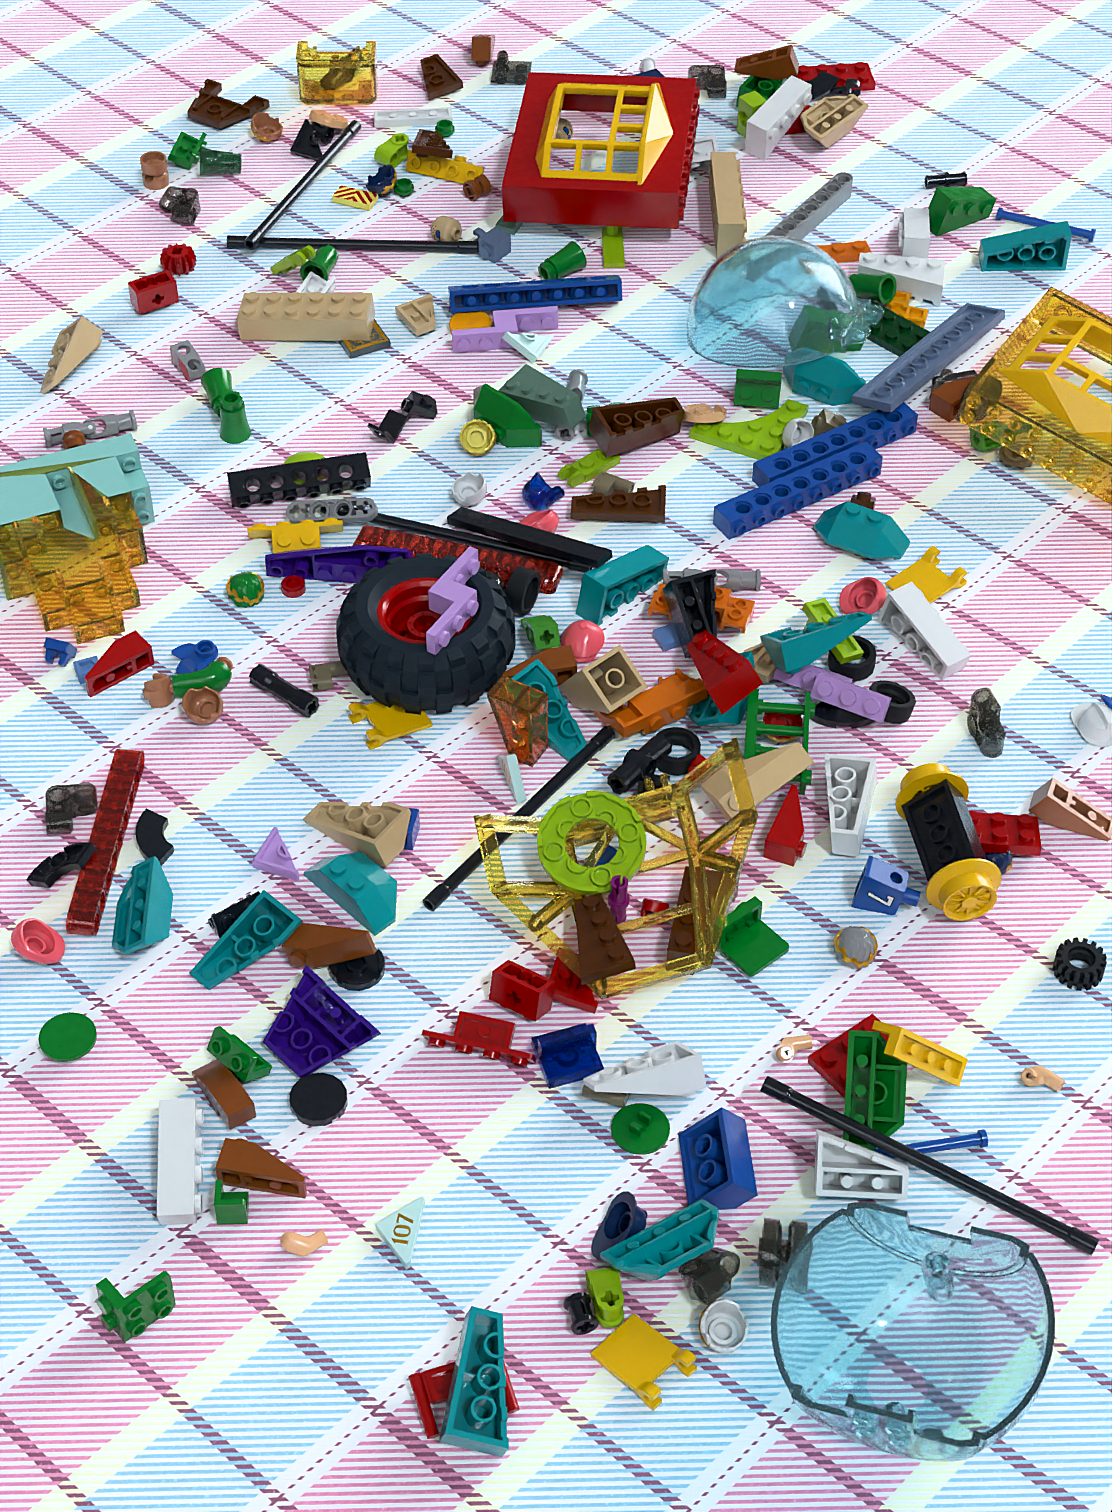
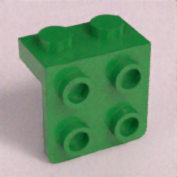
(749, 940)
(138, 1310)

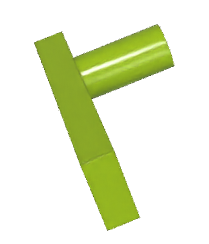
(613, 247)
(821, 611)

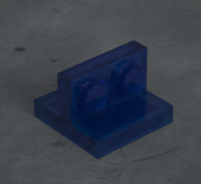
(567, 1054)

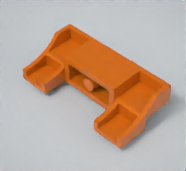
(729, 610)
(657, 705)

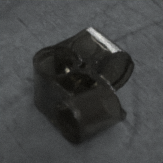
(710, 79)
(182, 203)
(985, 723)
(66, 803)
(705, 1276)

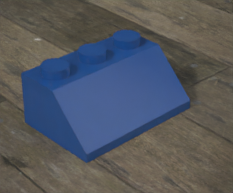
(718, 1161)

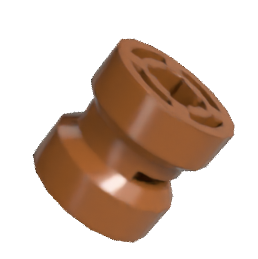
(477, 187)
(73, 439)

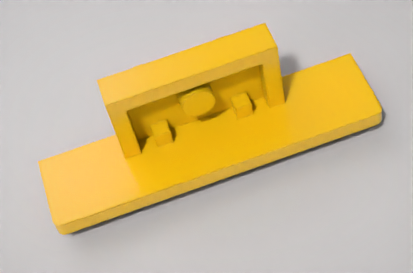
(452, 169)
(295, 536)

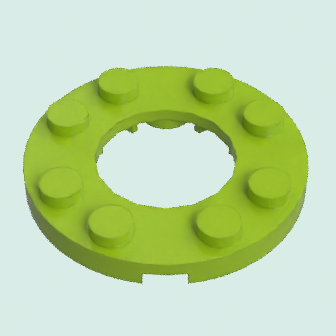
(586, 807)

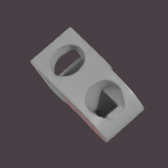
(188, 363)

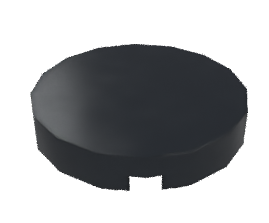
(359, 972)
(318, 1099)

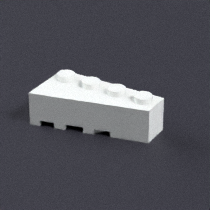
(776, 116)

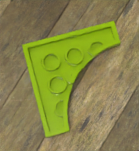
(754, 437)

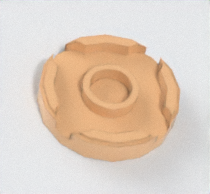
(322, 117)
(704, 414)

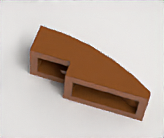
(225, 1093)

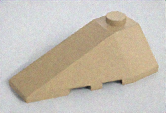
(70, 349)
(765, 773)
(366, 828)

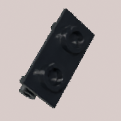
(224, 919)

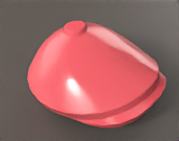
(542, 520)
(863, 595)
(585, 639)
(37, 941)

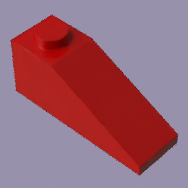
(120, 661)
(786, 834)

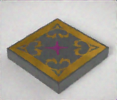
(377, 342)

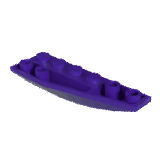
(332, 563)

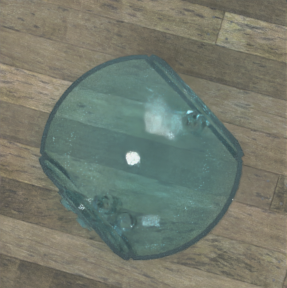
(912, 1333)

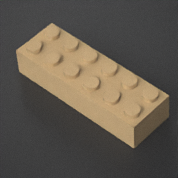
(726, 201)
(306, 316)

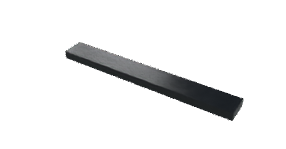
(530, 537)

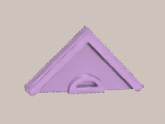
(275, 857)

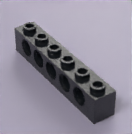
(309, 471)

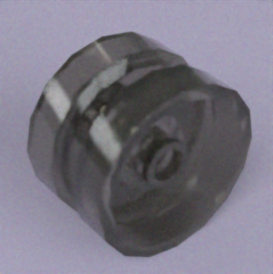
(775, 1251)

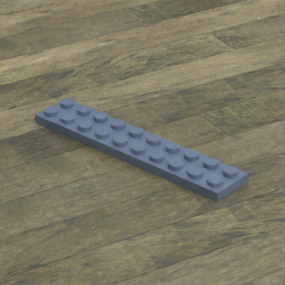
(928, 357)

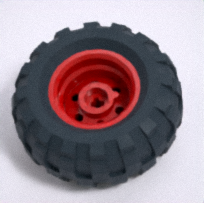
(385, 637)

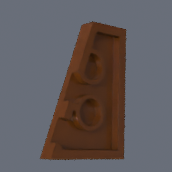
(439, 77)

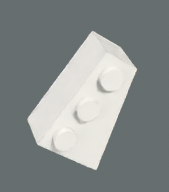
(855, 1171)

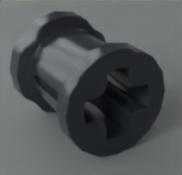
(321, 132)
(581, 1314)

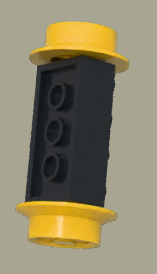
(947, 842)

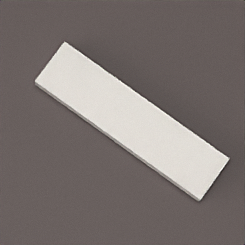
(411, 117)

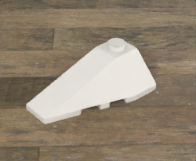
(663, 1071)

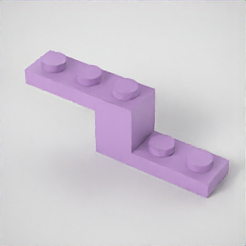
(504, 320)
(452, 600)
(838, 691)

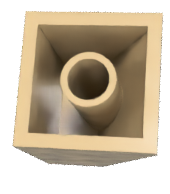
(605, 683)

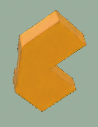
(901, 306)

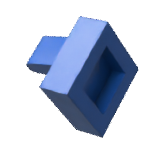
(57, 647)

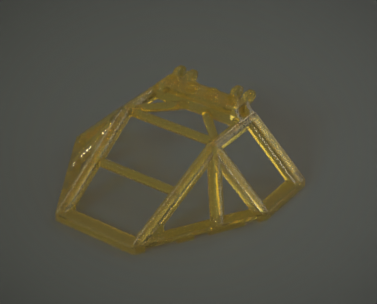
(653, 808)

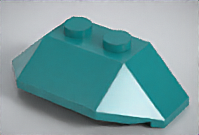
(824, 380)
(862, 531)
(708, 715)
(358, 888)
(143, 908)
(666, 1243)

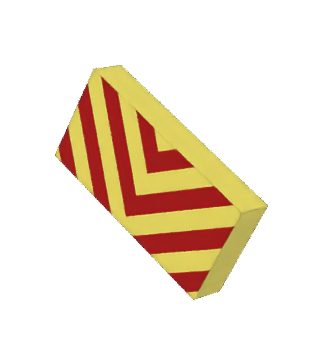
(355, 198)

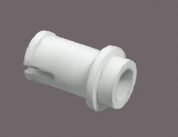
(647, 64)

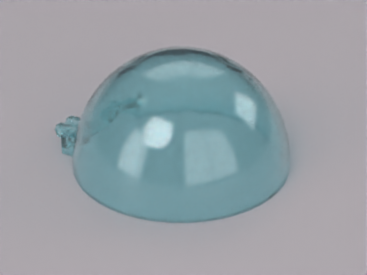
(776, 306)

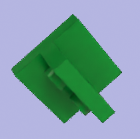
(757, 388)

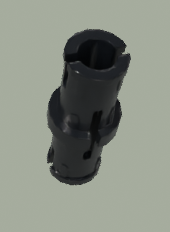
(945, 180)

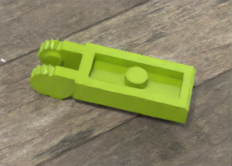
(293, 260)
(587, 468)

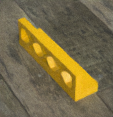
(922, 1053)

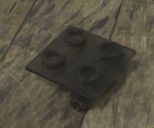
(509, 71)

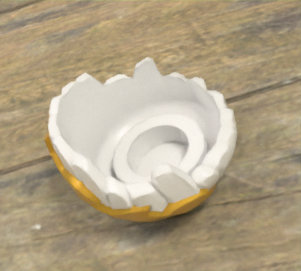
(723, 1326)

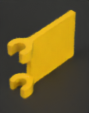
(928, 577)
(387, 722)
(640, 1356)

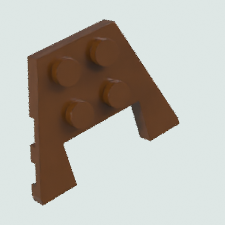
(220, 111)

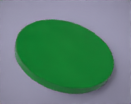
(67, 1037)
(640, 1129)

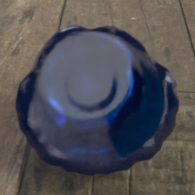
(539, 495)

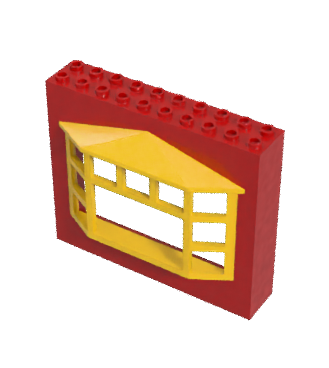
(641, 199)

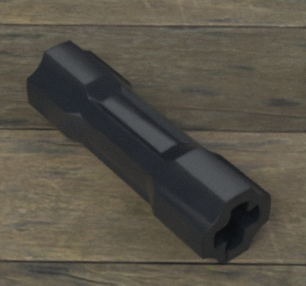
(298, 699)

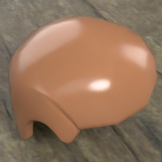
(202, 705)

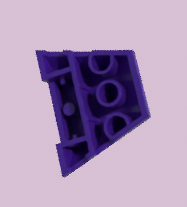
(316, 1027)

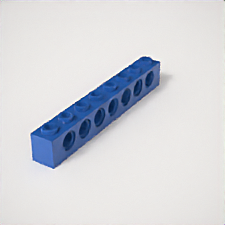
(535, 293)
(874, 428)
(797, 490)

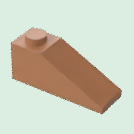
(1068, 810)

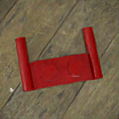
(433, 1388)

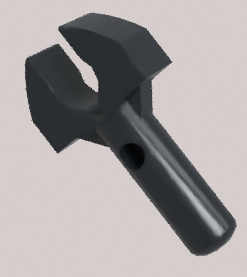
(846, 89)

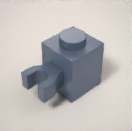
(493, 244)

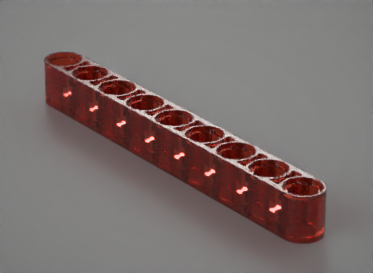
(490, 560)
(107, 836)

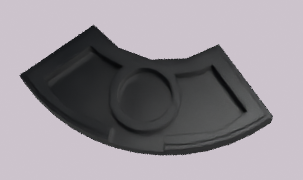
(822, 84)
(833, 716)
(151, 837)
(51, 869)

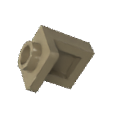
(826, 421)

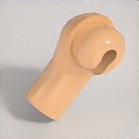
(790, 1045)
(1041, 1076)
(303, 1245)

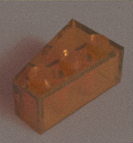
(521, 718)

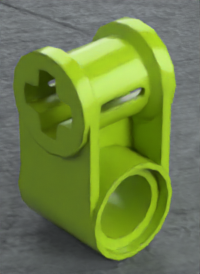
(393, 150)
(606, 1295)

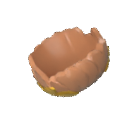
(266, 127)

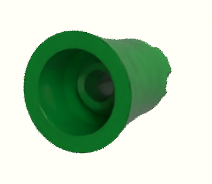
(563, 262)
(321, 264)
(874, 287)
(215, 383)
(233, 418)

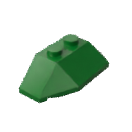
(507, 417)
(874, 1086)

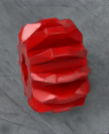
(178, 259)

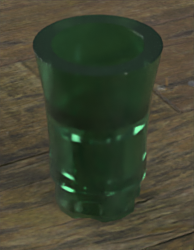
(219, 162)

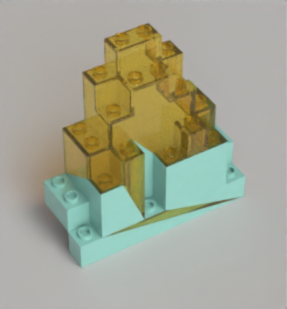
(75, 533)

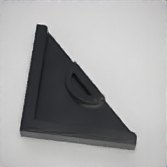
(306, 143)

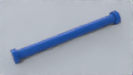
(1001, 214)
(979, 1138)

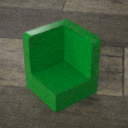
(230, 1206)

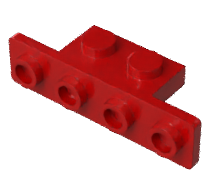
(484, 1035)

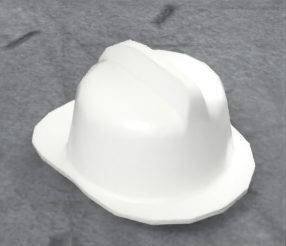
(1093, 723)

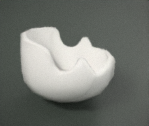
(797, 432)
(469, 489)

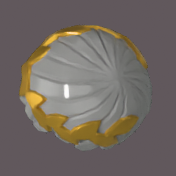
(855, 946)

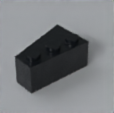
(692, 606)

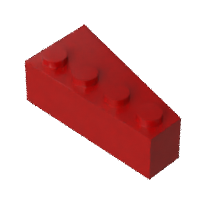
(723, 670)

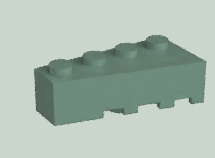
(544, 398)

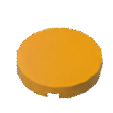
(470, 320)

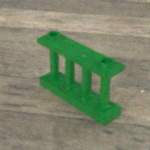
(756, 728)

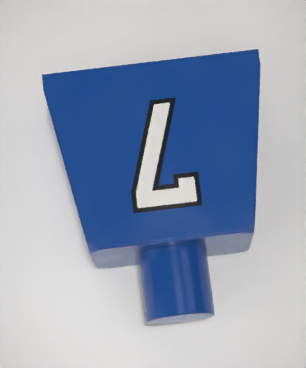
(883, 888)

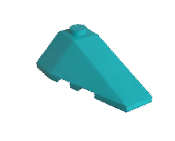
(801, 647)
(563, 730)
(250, 937)

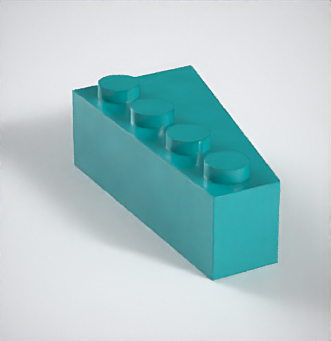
(1027, 250)
(619, 582)
(476, 1398)

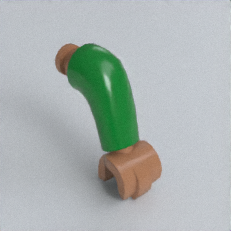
(162, 689)

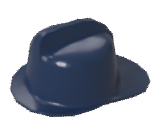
(620, 1222)

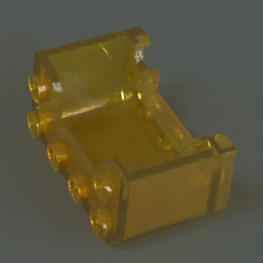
(337, 75)

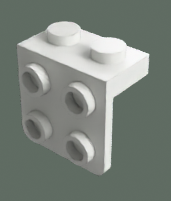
(703, 149)

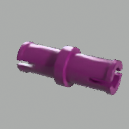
(619, 898)

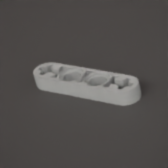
(332, 507)

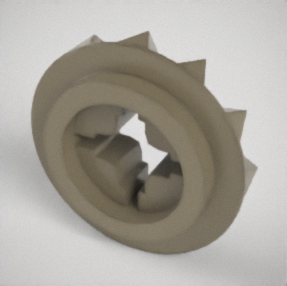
(1007, 457)

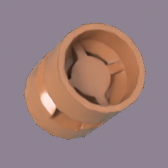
(154, 170)

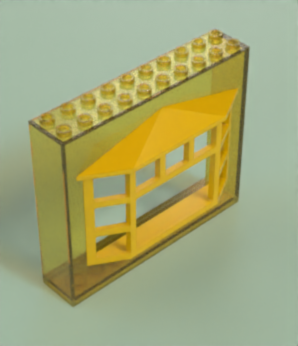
(1037, 410)

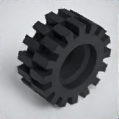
(1075, 975)

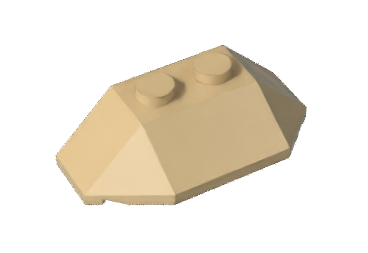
(833, 118)

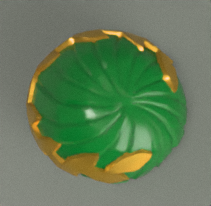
(245, 589)

